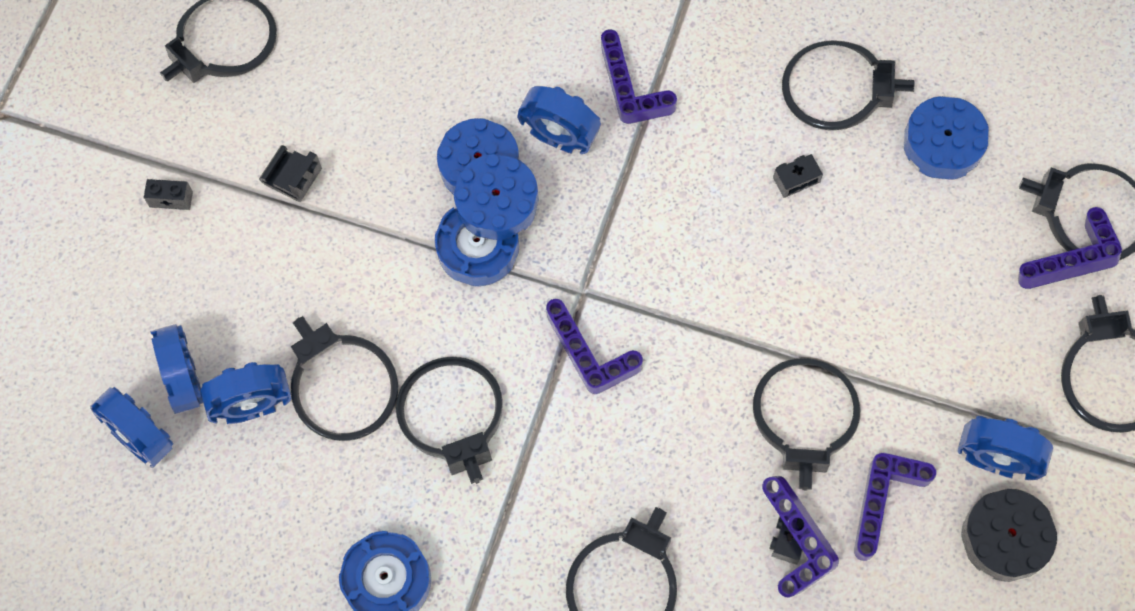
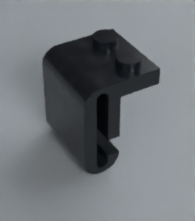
(291, 173)

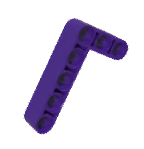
(624, 84)
(1078, 258)
(585, 354)
(879, 497)
(802, 537)

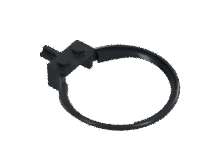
(194, 69)
(883, 87)
(1049, 192)
(1096, 328)
(313, 344)
(464, 453)
(802, 459)
(640, 536)

